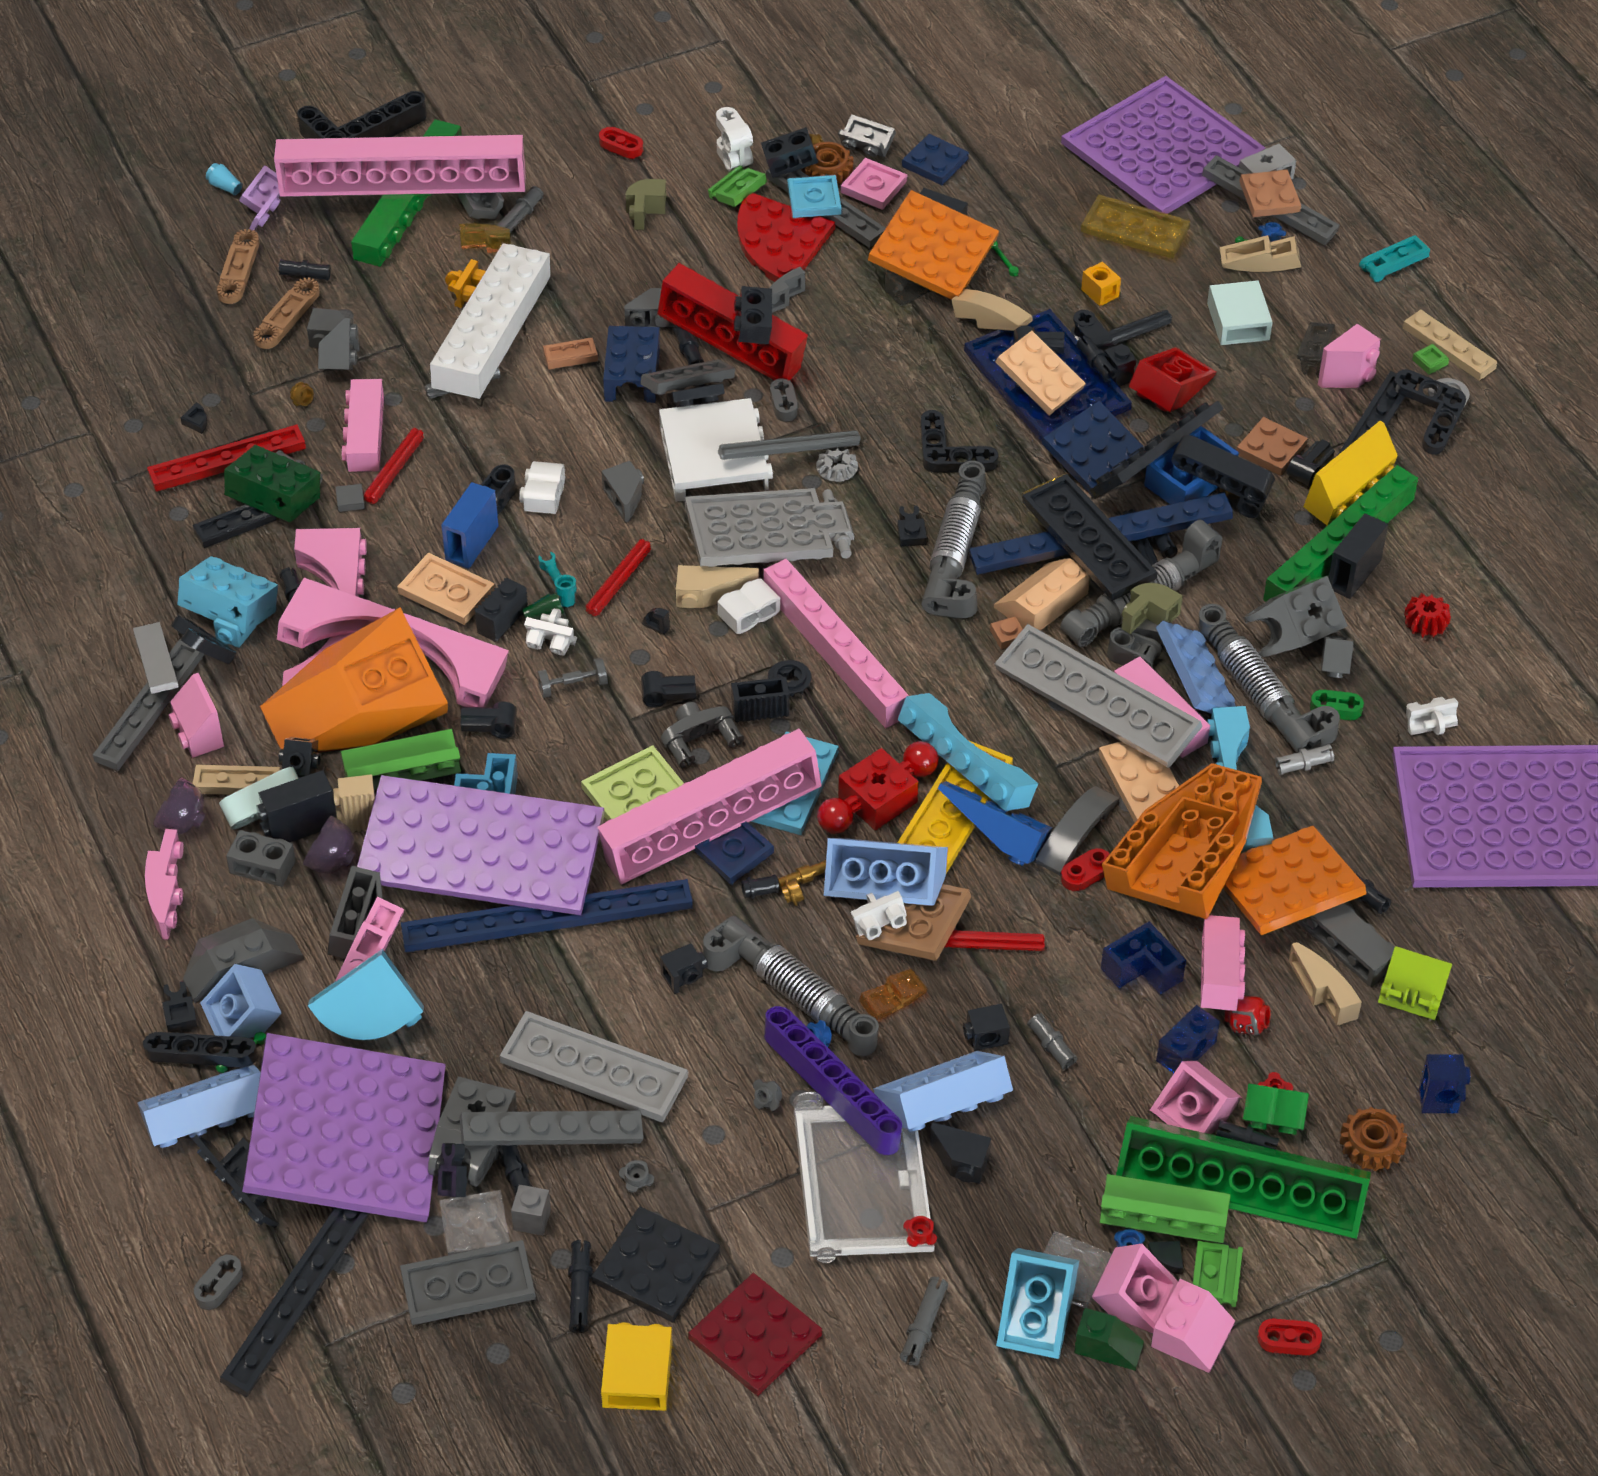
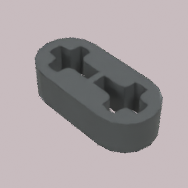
(779, 400)
(216, 1281)

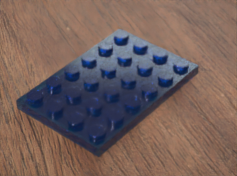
(987, 348)

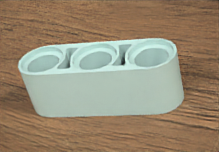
(241, 806)

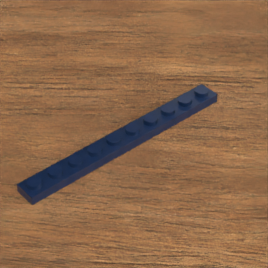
(1132, 526)
(521, 920)

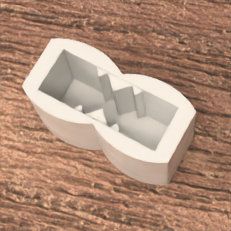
(543, 487)
(748, 606)

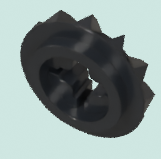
(786, 669)

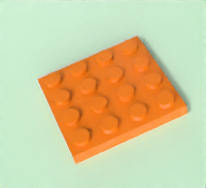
(933, 245)
(1291, 880)

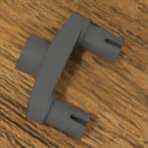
(695, 723)

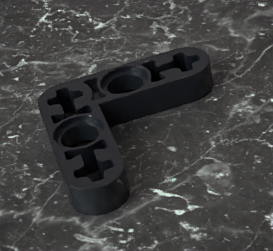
(1443, 408)
(941, 452)
(202, 640)

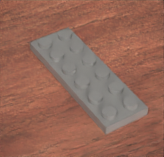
(594, 1066)

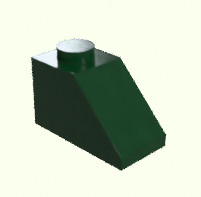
(1107, 1340)

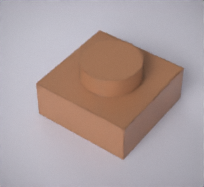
(1005, 631)

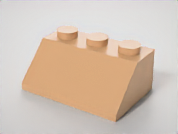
(1046, 594)

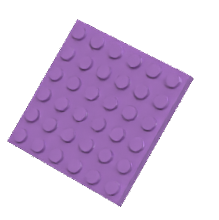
(1159, 144)
(344, 1128)

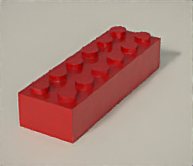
(709, 314)

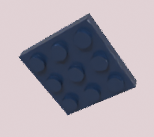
(1091, 444)

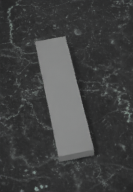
(155, 658)

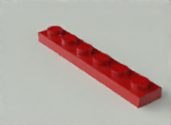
(217, 459)

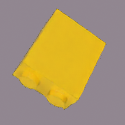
(636, 1367)

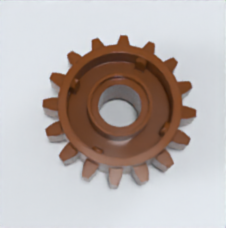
(832, 160)
(1371, 1153)

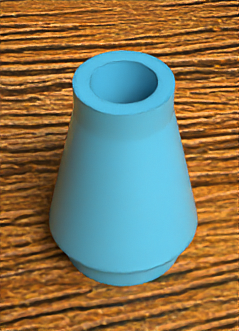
(222, 178)

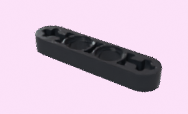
(234, 1052)

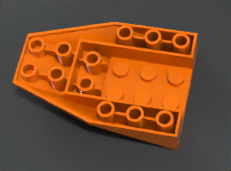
(359, 690)
(1186, 842)

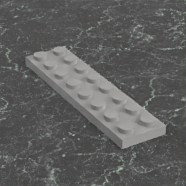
(1098, 695)

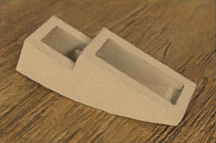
(1261, 255)
(989, 310)
(1324, 984)

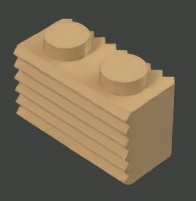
(356, 800)

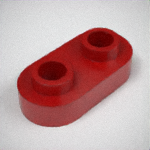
(621, 142)
(1088, 868)
(1289, 1336)

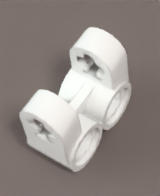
(735, 139)

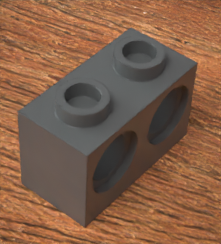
(261, 858)

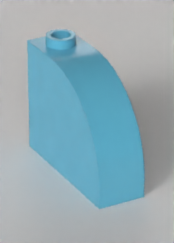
(368, 1001)

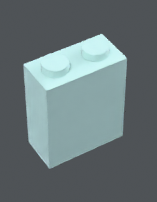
(1239, 312)

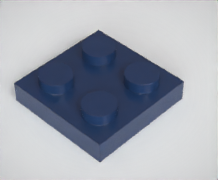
(935, 159)
(735, 852)

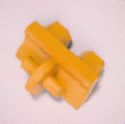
(464, 282)

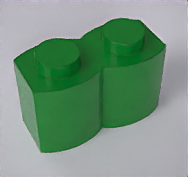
(1275, 1107)

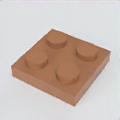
(1270, 193)
(1271, 446)

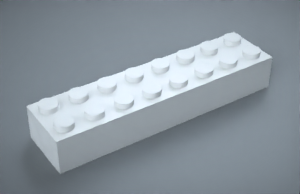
(490, 321)

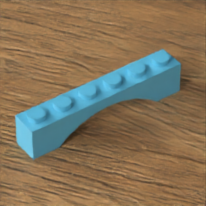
(1230, 736)
(997, 779)

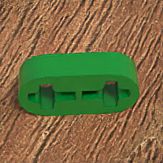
(1340, 702)

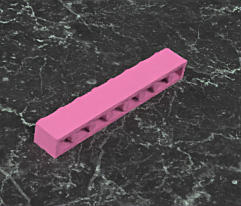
(836, 643)

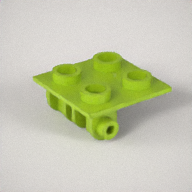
(1414, 983)

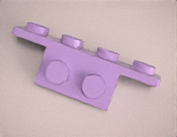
(262, 196)

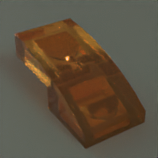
(896, 994)

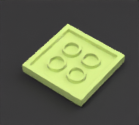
(631, 782)

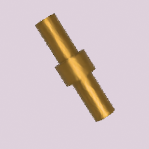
(804, 873)

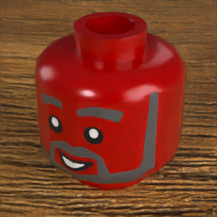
(1250, 1017)

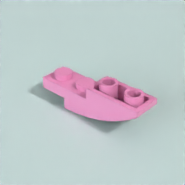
(162, 882)
(373, 934)

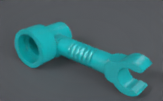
(564, 584)

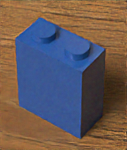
(470, 525)

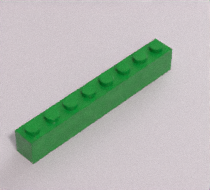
(393, 214)
(1314, 560)

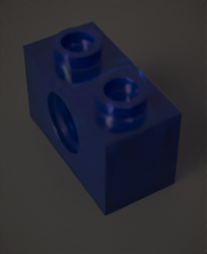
(1188, 1039)
(1443, 1083)

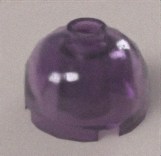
(182, 808)
(331, 848)

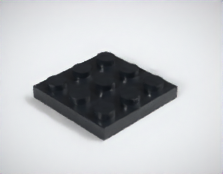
(656, 1264)

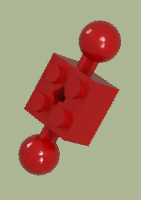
(878, 788)

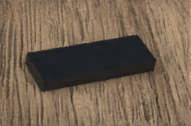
(230, 524)

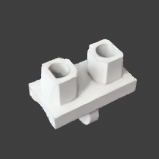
(551, 628)
(1432, 716)
(878, 913)

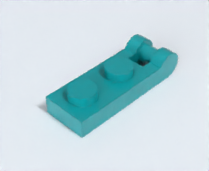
(1394, 258)

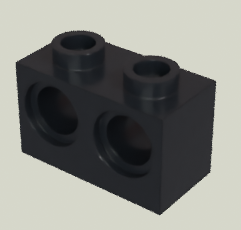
(789, 152)
(754, 315)

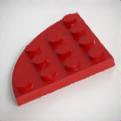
(776, 239)

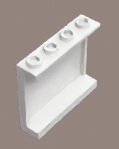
(693, 439)

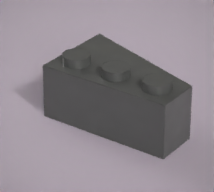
(357, 899)

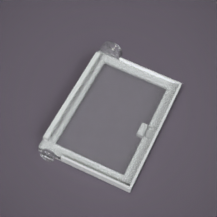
(850, 1190)

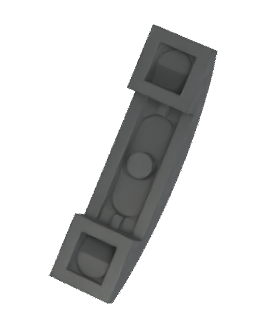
(1075, 827)

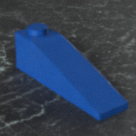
(1012, 833)

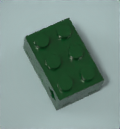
(266, 478)

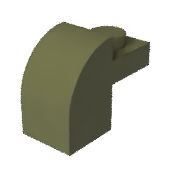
(645, 198)
(1153, 603)

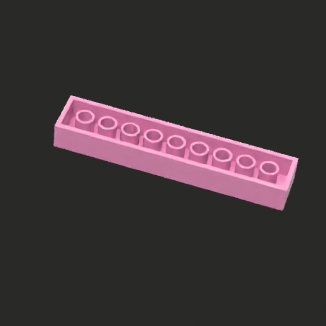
(400, 165)

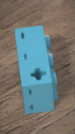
(222, 590)

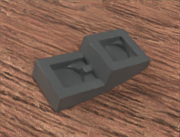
(787, 286)

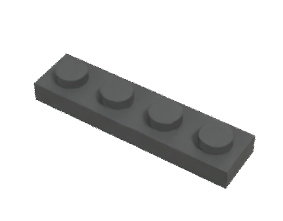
(687, 376)

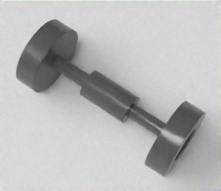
(572, 677)

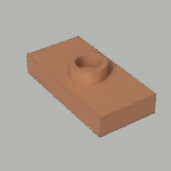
(570, 353)

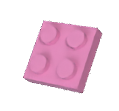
(874, 183)

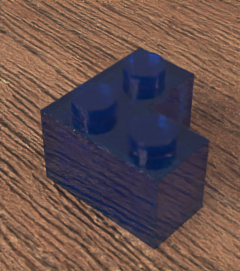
(1145, 954)

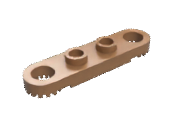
(238, 266)
(286, 313)

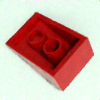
(1170, 378)

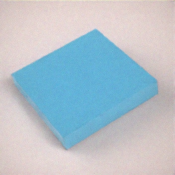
(814, 196)

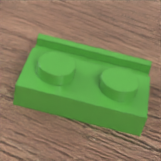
(737, 186)
(1218, 1271)

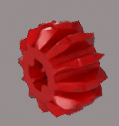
(1427, 615)

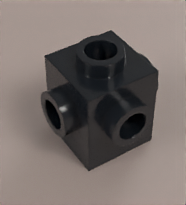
(300, 748)

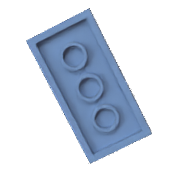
(1195, 667)

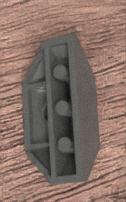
(245, 944)

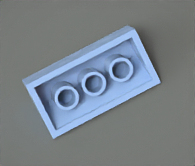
(884, 868)
(946, 1089)
(200, 1106)

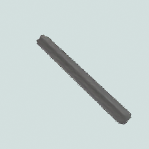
(789, 444)

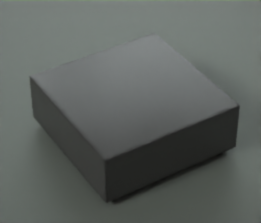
(350, 497)

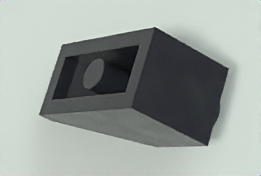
(961, 1152)

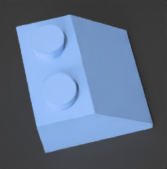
(241, 1003)

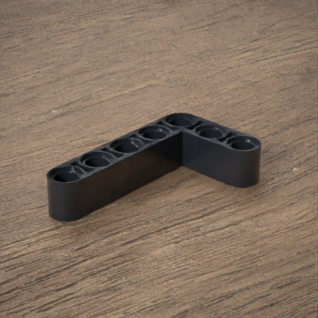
(381, 122)

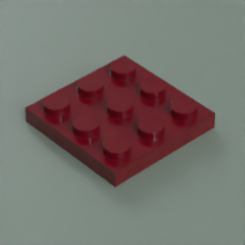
(755, 1334)

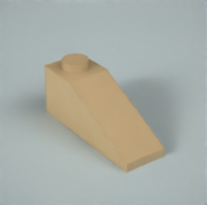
(706, 585)

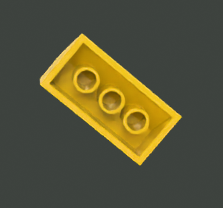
(1351, 474)

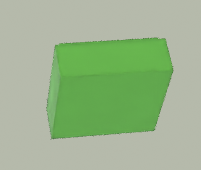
(1430, 359)

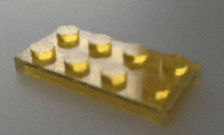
(1135, 226)

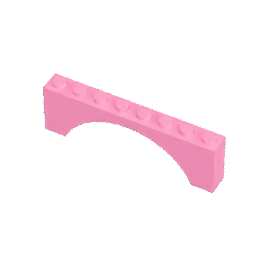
(335, 559)
(326, 612)

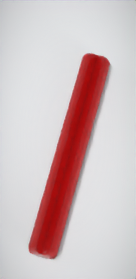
(393, 466)
(618, 577)
(996, 940)

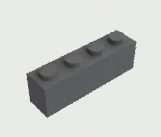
(1352, 942)

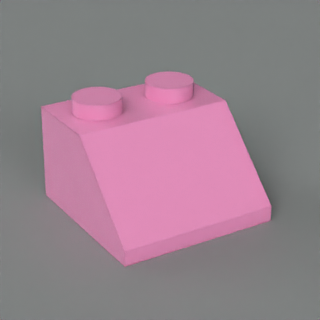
(1349, 359)
(196, 718)
(1195, 1099)
(1135, 1287)
(1192, 1326)

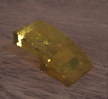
(483, 235)

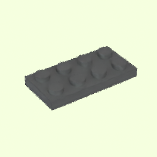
(467, 1282)

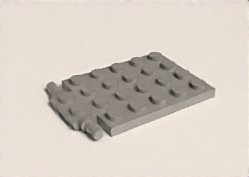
(768, 526)

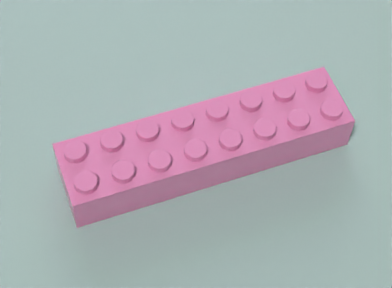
(709, 806)

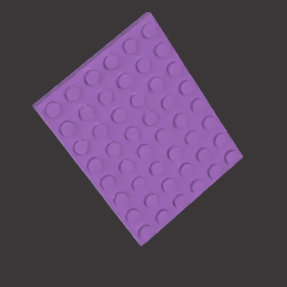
(1499, 815)

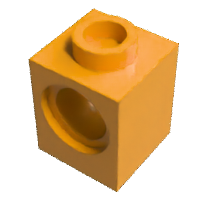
(1101, 283)

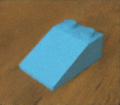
(1037, 1302)

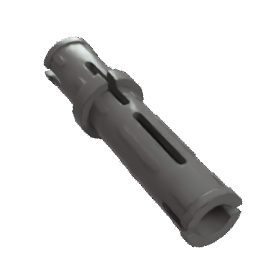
(920, 1330)

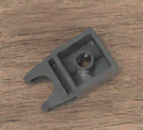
(1299, 616)
(470, 1097)

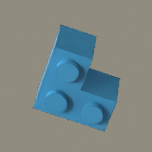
(499, 775)

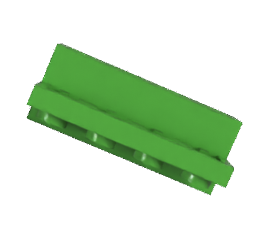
(407, 758)
(1165, 1208)

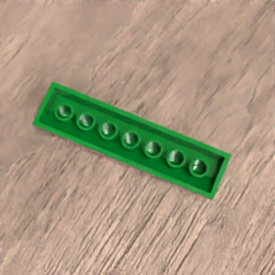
(1255, 1176)

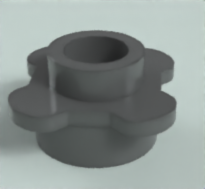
(772, 1091)
(636, 1168)

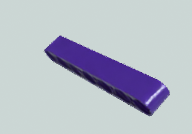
(833, 1080)

